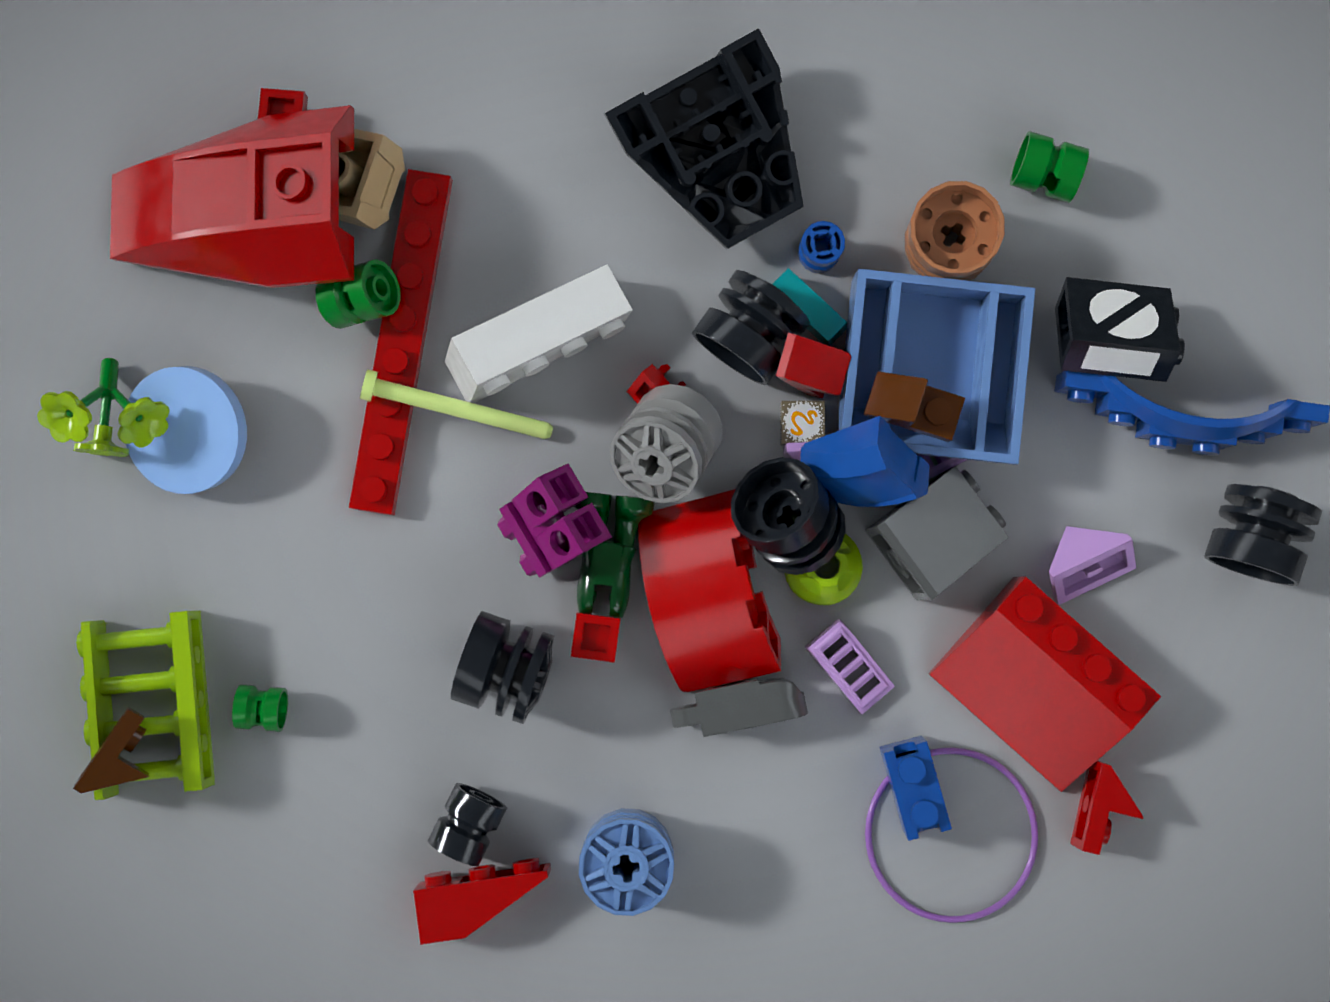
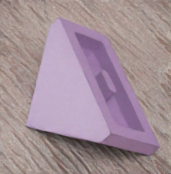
(1089, 560)

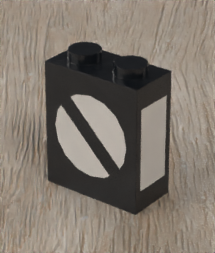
(1118, 329)

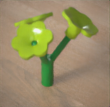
(69, 416)

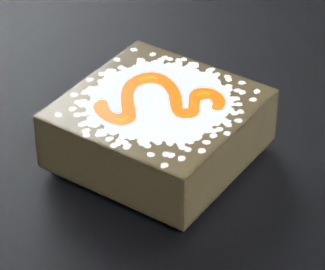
(801, 421)

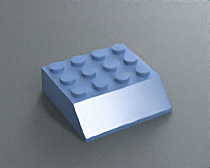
(957, 336)

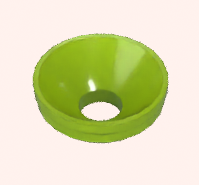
(835, 589)

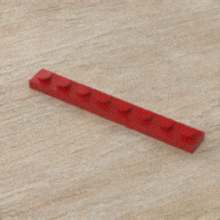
(402, 341)

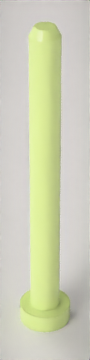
(452, 406)

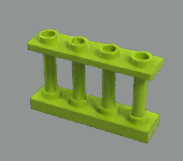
(185, 678)

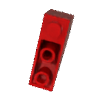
(460, 905)

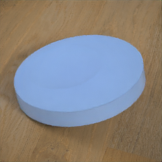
(203, 433)

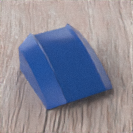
(867, 465)

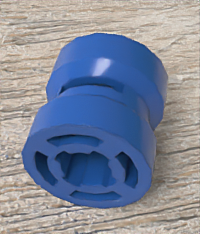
(816, 254)

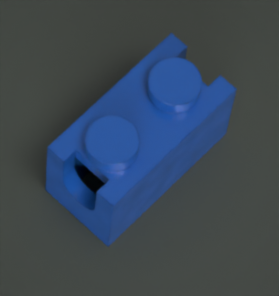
(915, 787)

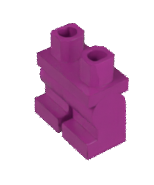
(541, 527)

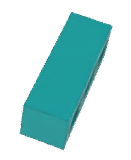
(824, 320)

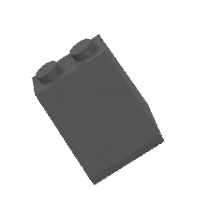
(939, 534)

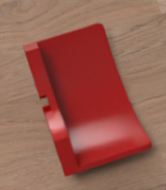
(704, 595)

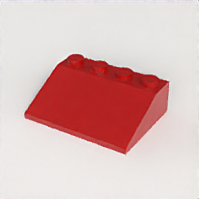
(1043, 683)

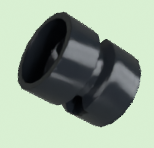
(465, 828)

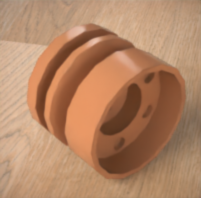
(960, 209)

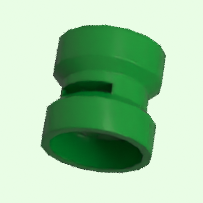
(260, 708)

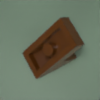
(914, 405)
(107, 765)

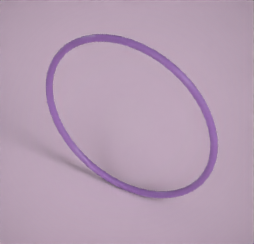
(969, 917)

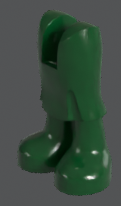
(611, 560)

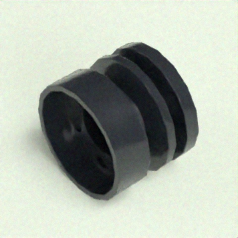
(756, 319)
(788, 516)
(1264, 527)
(502, 667)

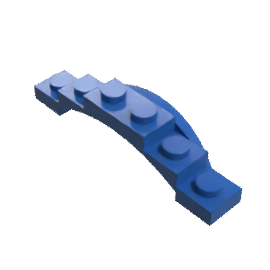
(1168, 427)

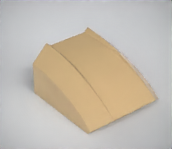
(369, 179)

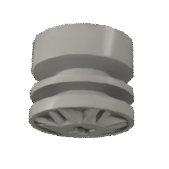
(666, 443)

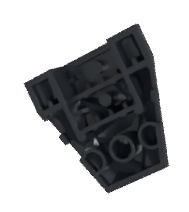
(718, 141)

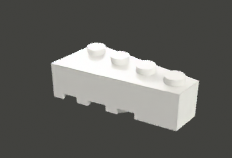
(536, 334)

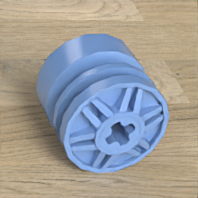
(646, 842)

